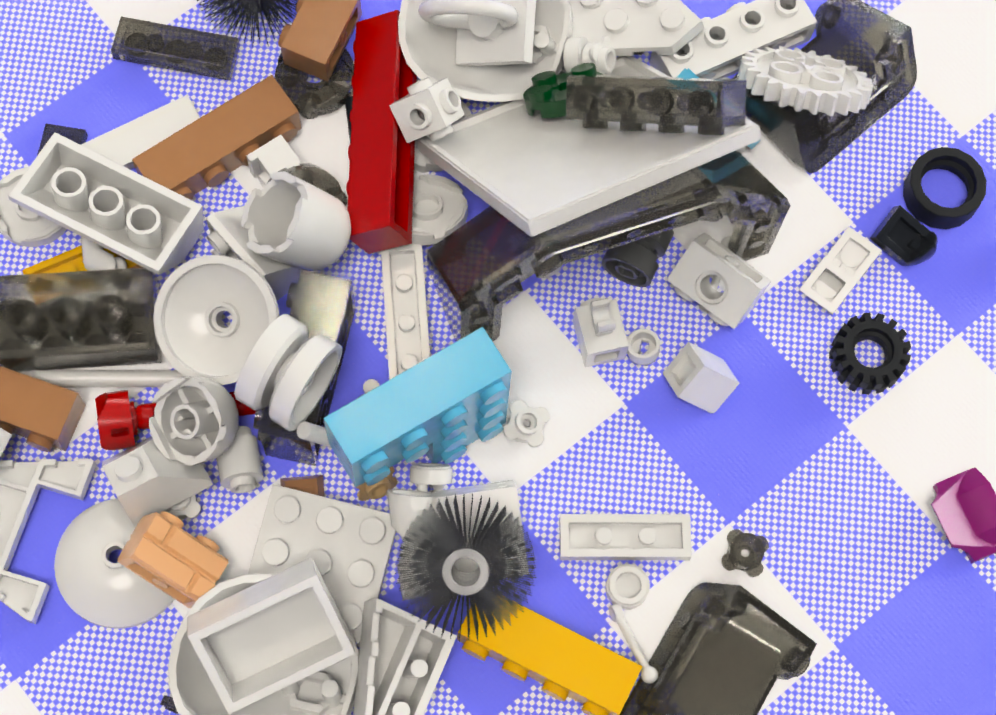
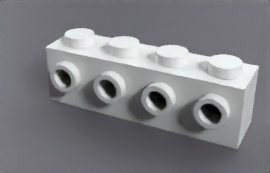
(726, 38)

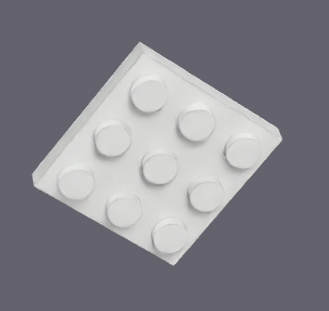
(343, 539)

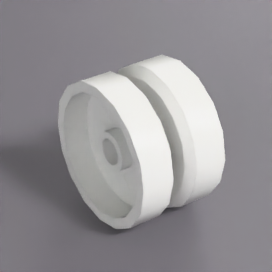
(288, 371)

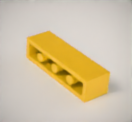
(556, 658)

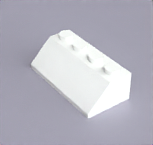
(110, 205)

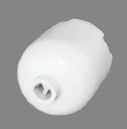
(296, 223)

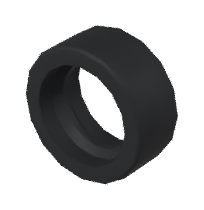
(956, 162)

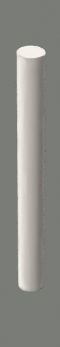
(107, 378)

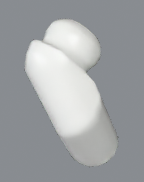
(98, 259)

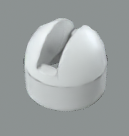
(635, 342)

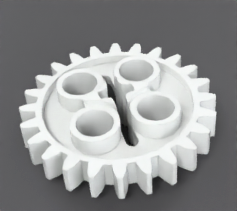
(805, 80)

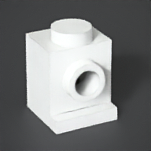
(271, 158)

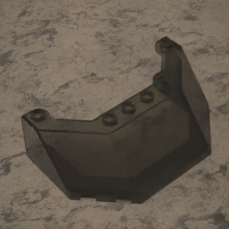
(491, 256)

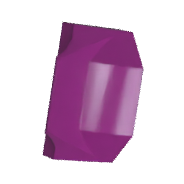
(967, 513)

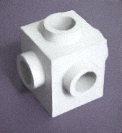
(427, 110)

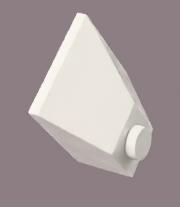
(150, 482)

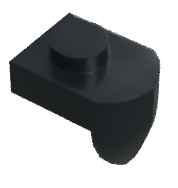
(905, 238)

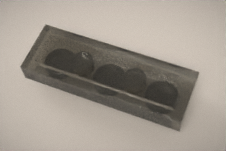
(175, 48)

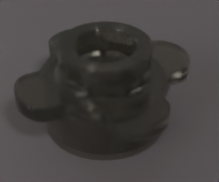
(745, 541)

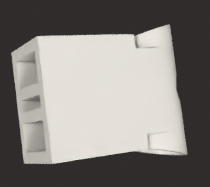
(407, 504)

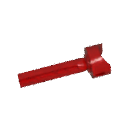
(120, 420)

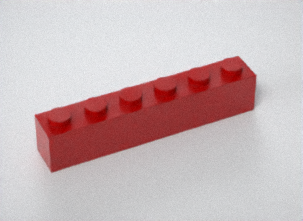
(378, 153)

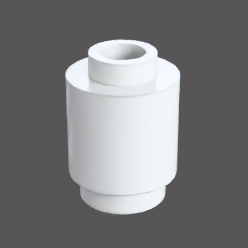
(241, 463)

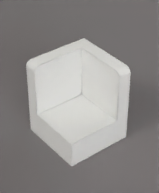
(700, 378)

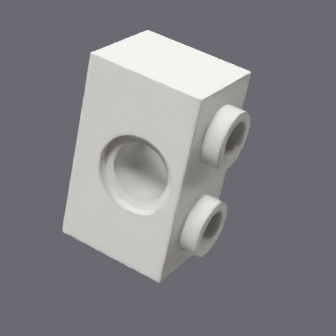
(742, 281)

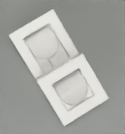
(840, 270)

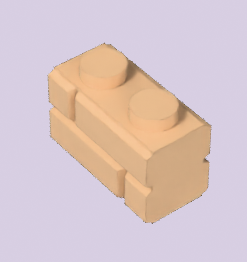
(173, 558)

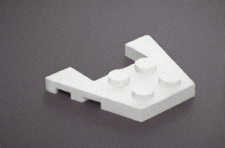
(18, 492)

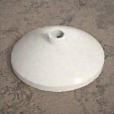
(191, 313)
(94, 586)

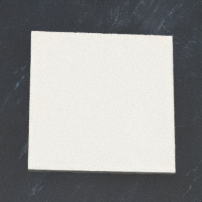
(556, 171)

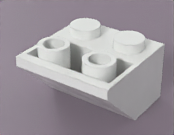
(230, 240)

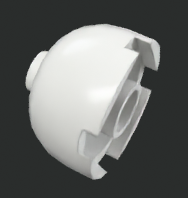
(193, 420)

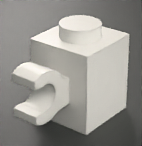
(600, 331)

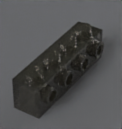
(656, 100)

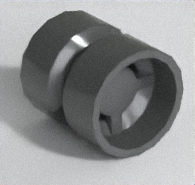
(636, 261)

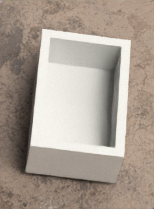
(269, 635)

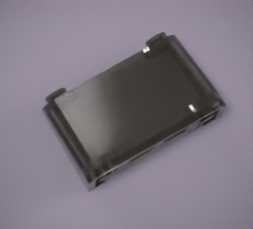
(863, 39)
(720, 656)

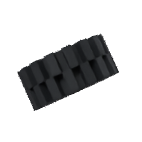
(880, 332)

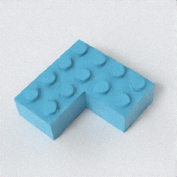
(424, 411)

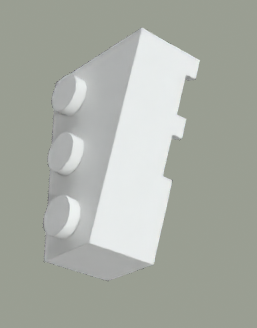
(398, 661)

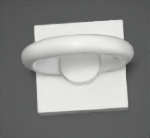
(486, 29)

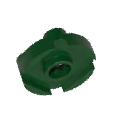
(550, 90)

